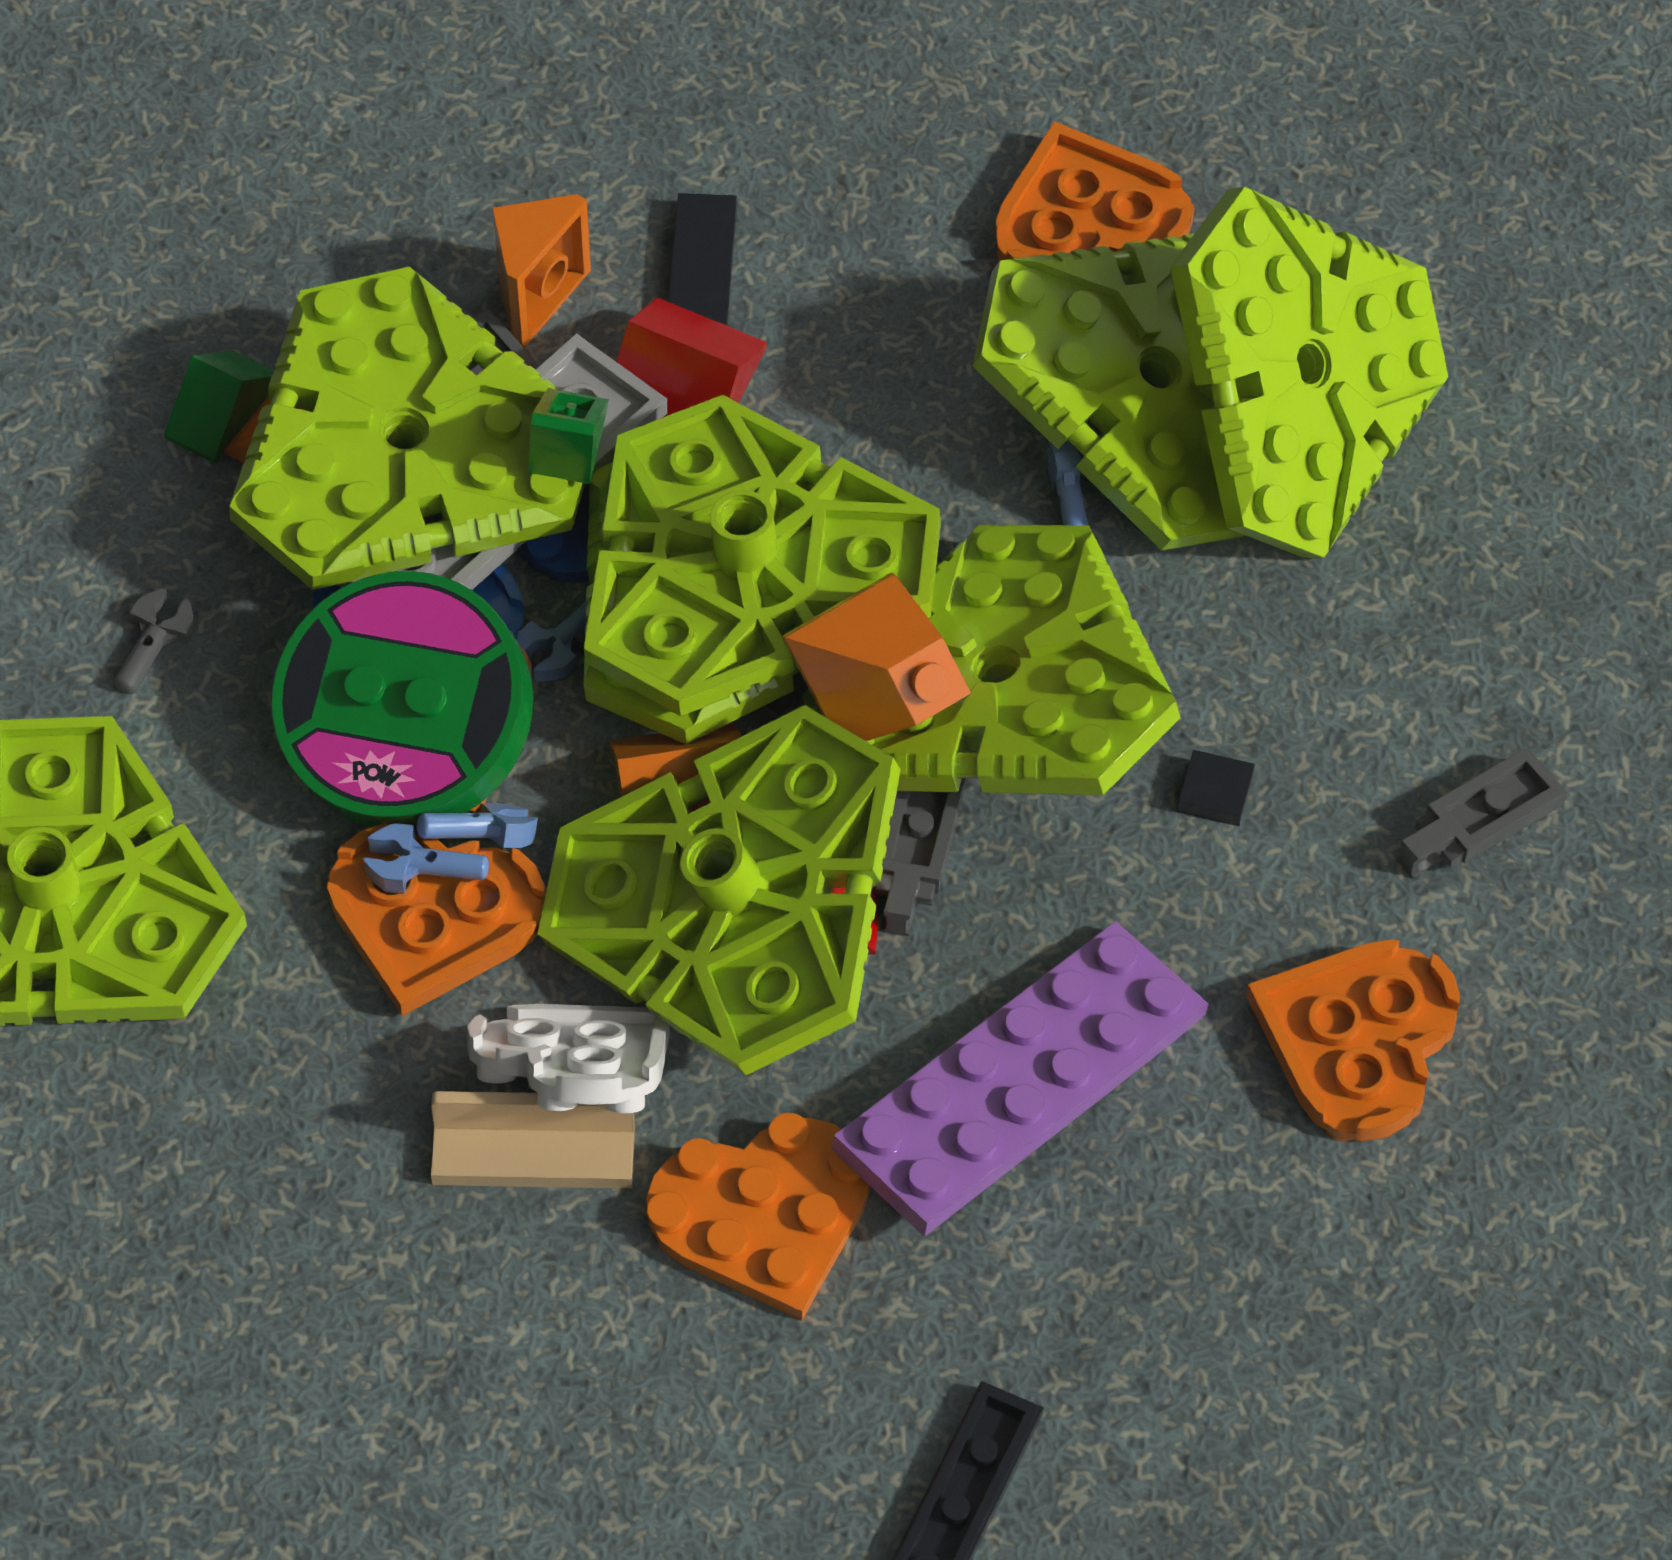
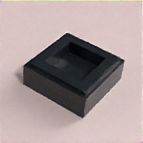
(1216, 787)

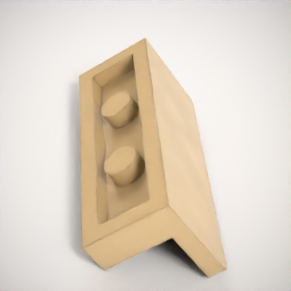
(518, 1144)

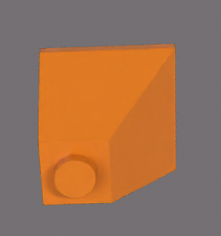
(876, 661)

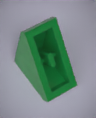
(216, 401)
(566, 435)

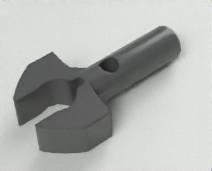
(153, 637)

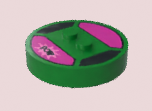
(402, 699)

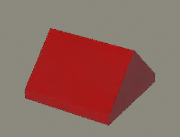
(688, 355)

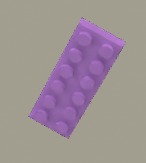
(1019, 1078)

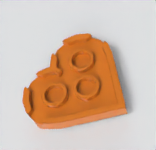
(1088, 196)
(441, 925)
(1359, 1034)
(760, 1214)

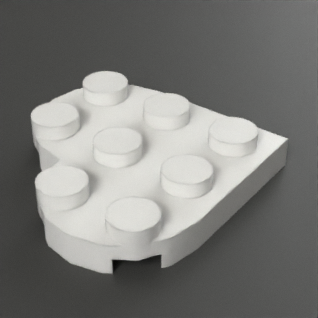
(573, 1053)

